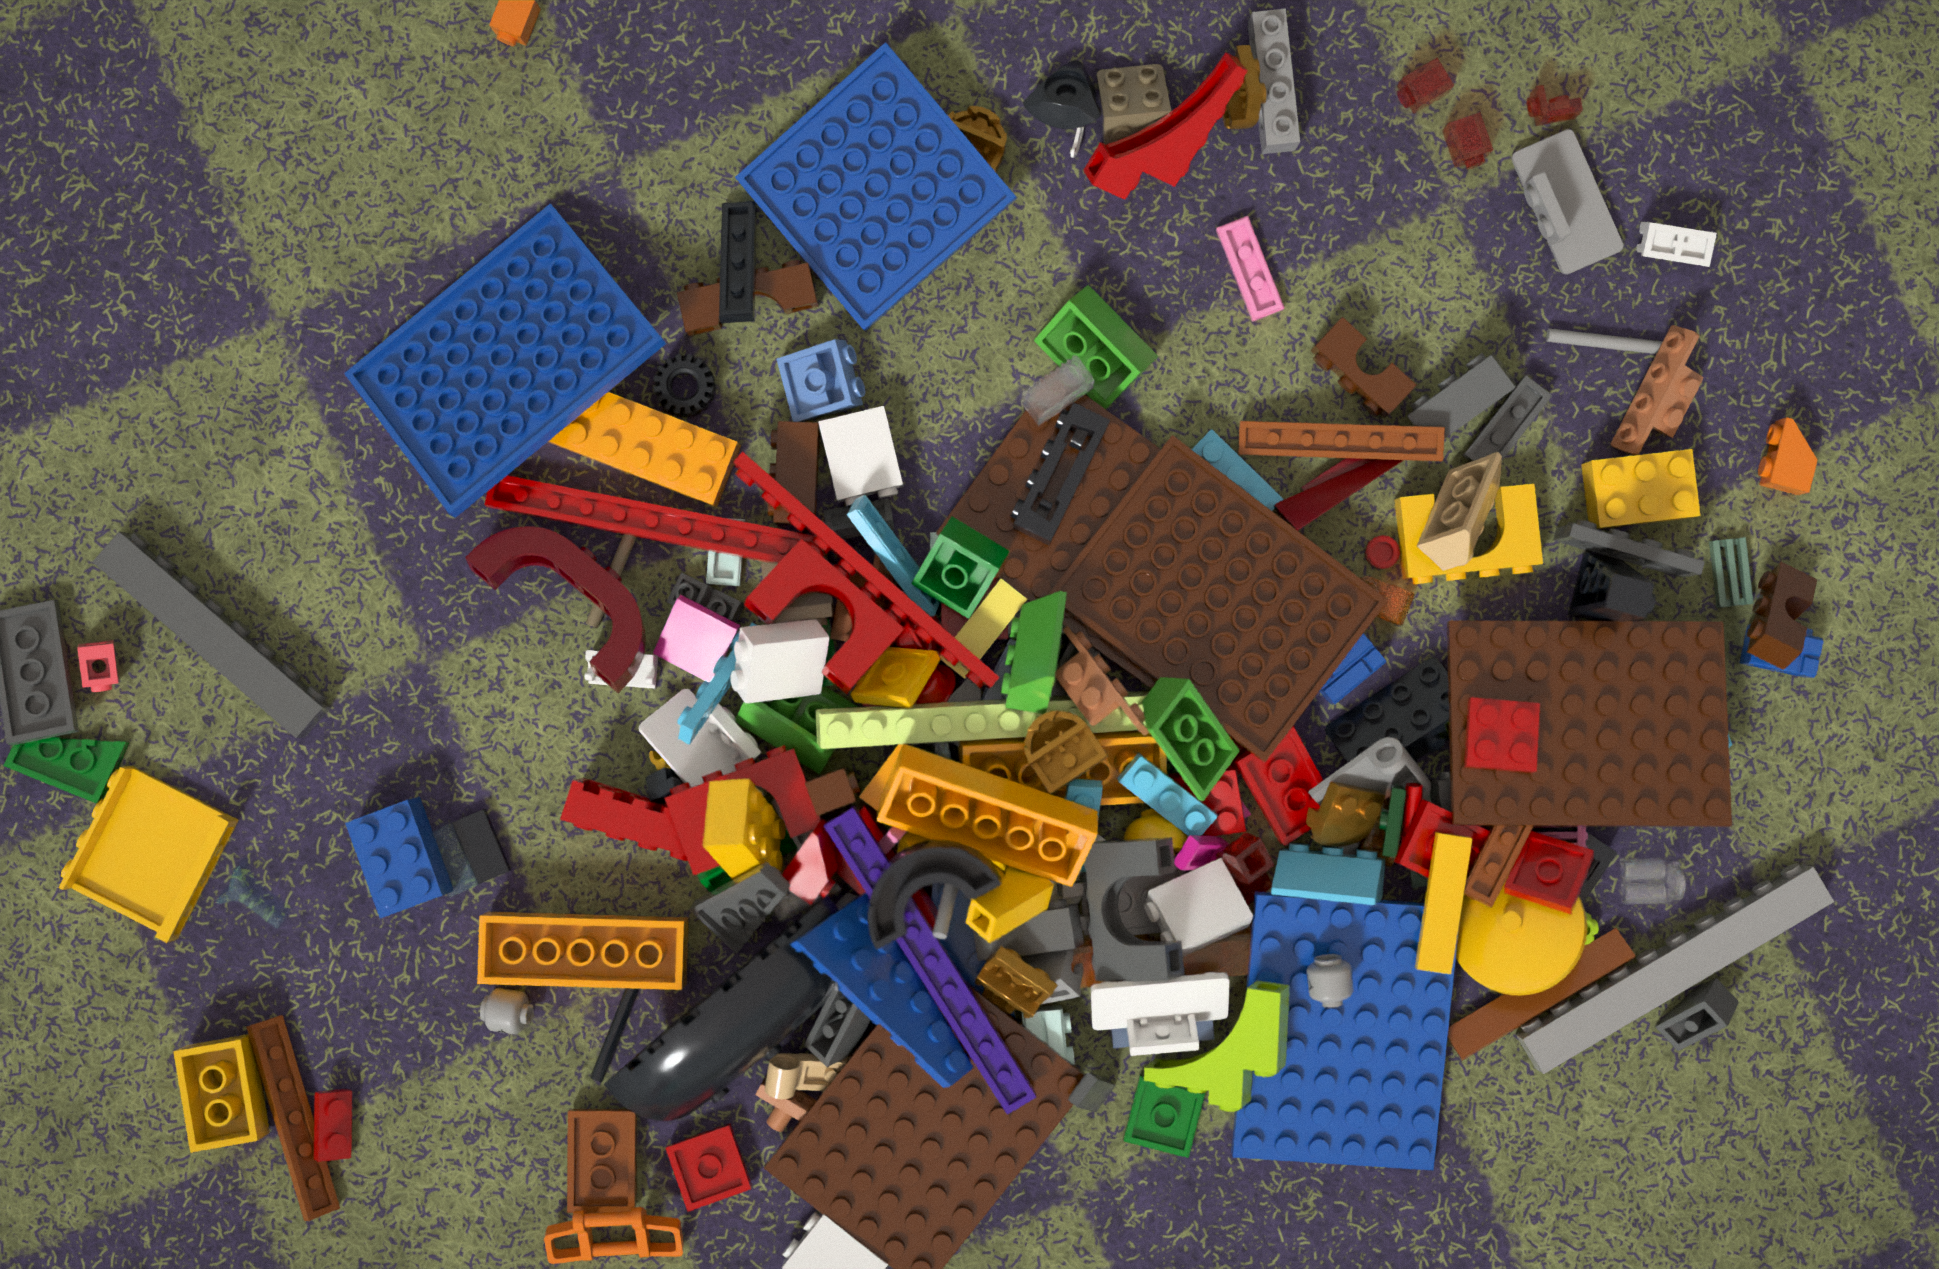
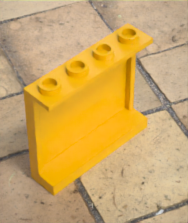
(148, 851)

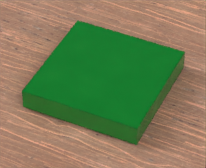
(1163, 1118)

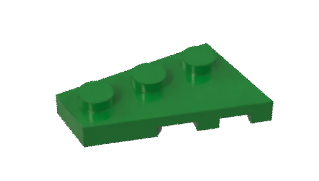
(69, 764)

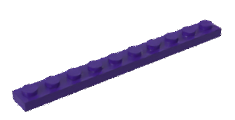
(937, 970)

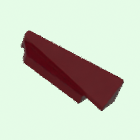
(1331, 489)

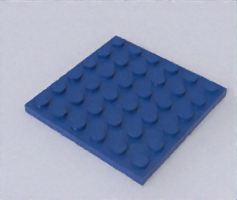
(875, 187)

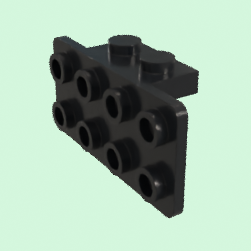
(1407, 709)

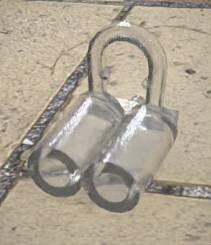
(1651, 881)

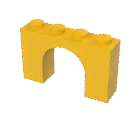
(1514, 547)
(1006, 906)

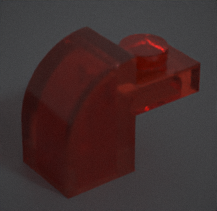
(1247, 864)

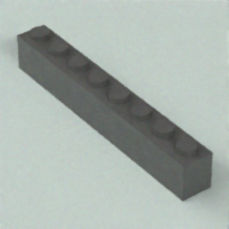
(213, 634)

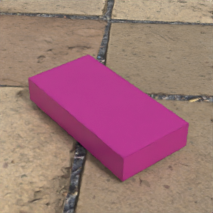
(1199, 851)

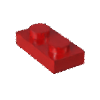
(332, 1125)

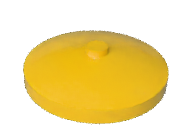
(1519, 943)

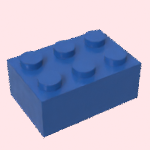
(399, 857)

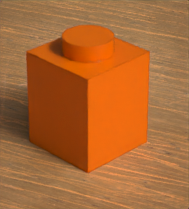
(514, 20)

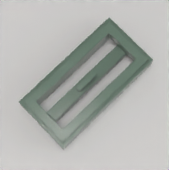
(1744, 571)

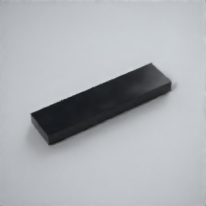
(738, 262)

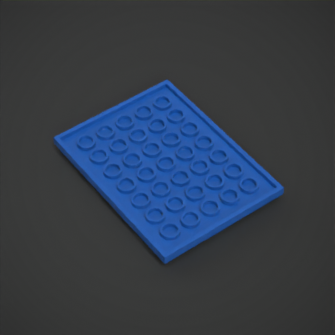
(503, 360)
(1356, 1075)

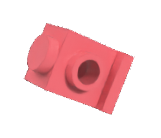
(98, 651)

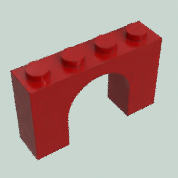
(805, 572)
(778, 775)

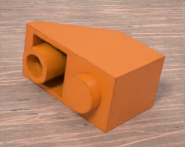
(1789, 459)

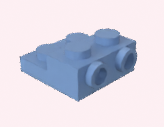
(821, 380)

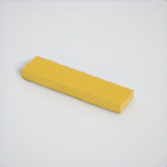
(1443, 903)

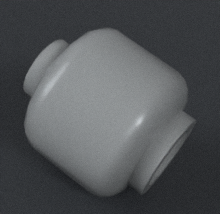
(1330, 980)
(506, 1011)

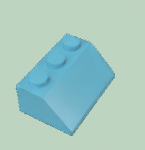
(1329, 874)

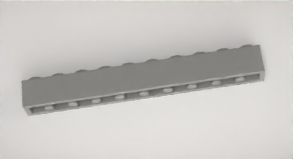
(1674, 967)

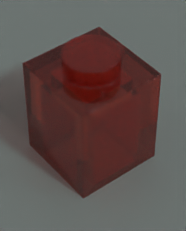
(1424, 86)
(1468, 141)

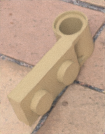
(798, 1072)

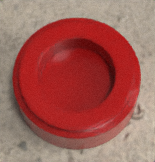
(1382, 552)

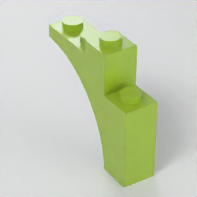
(1254, 1045)

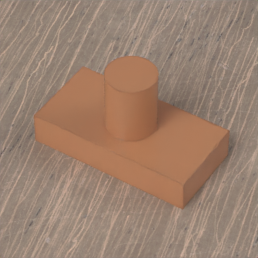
(785, 1108)

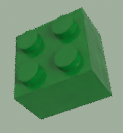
(960, 567)

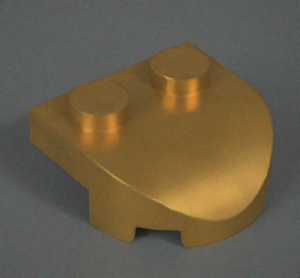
(1245, 104)
(983, 131)
(1061, 748)
(1344, 815)
(1014, 983)

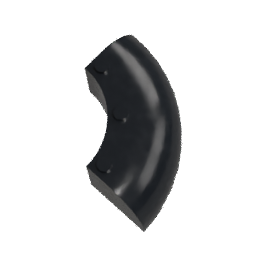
(727, 1029)

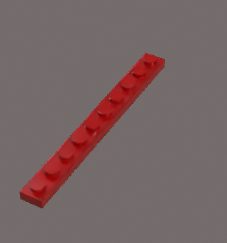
(643, 519)
(854, 563)

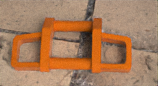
(588, 1249)

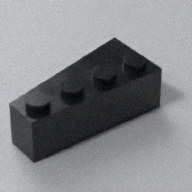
(1610, 591)

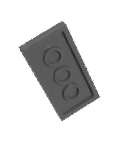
(1618, 546)
(35, 674)

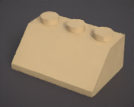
(1461, 512)

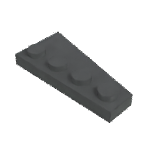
(741, 904)

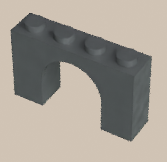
(1115, 950)

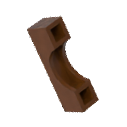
(789, 287)

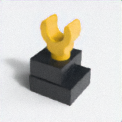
(661, 781)

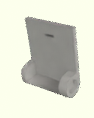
(1377, 770)

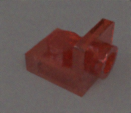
(1557, 110)

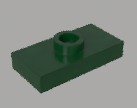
(1391, 820)

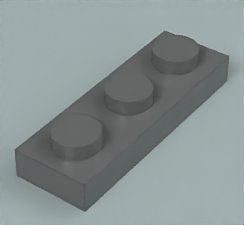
(1509, 420)

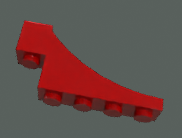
(1171, 142)

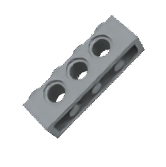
(1279, 114)

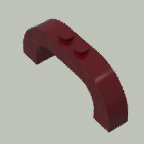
(532, 546)

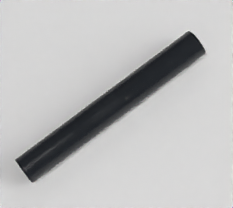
(614, 1034)

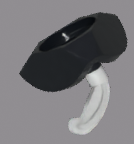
(1066, 101)

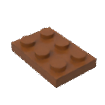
(601, 1160)

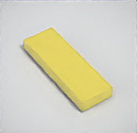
(988, 621)

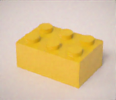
(1641, 489)
(741, 827)
(221, 1093)

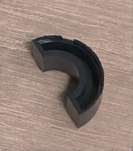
(919, 866)

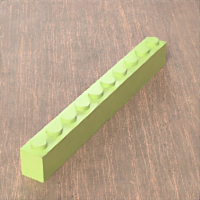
(947, 722)

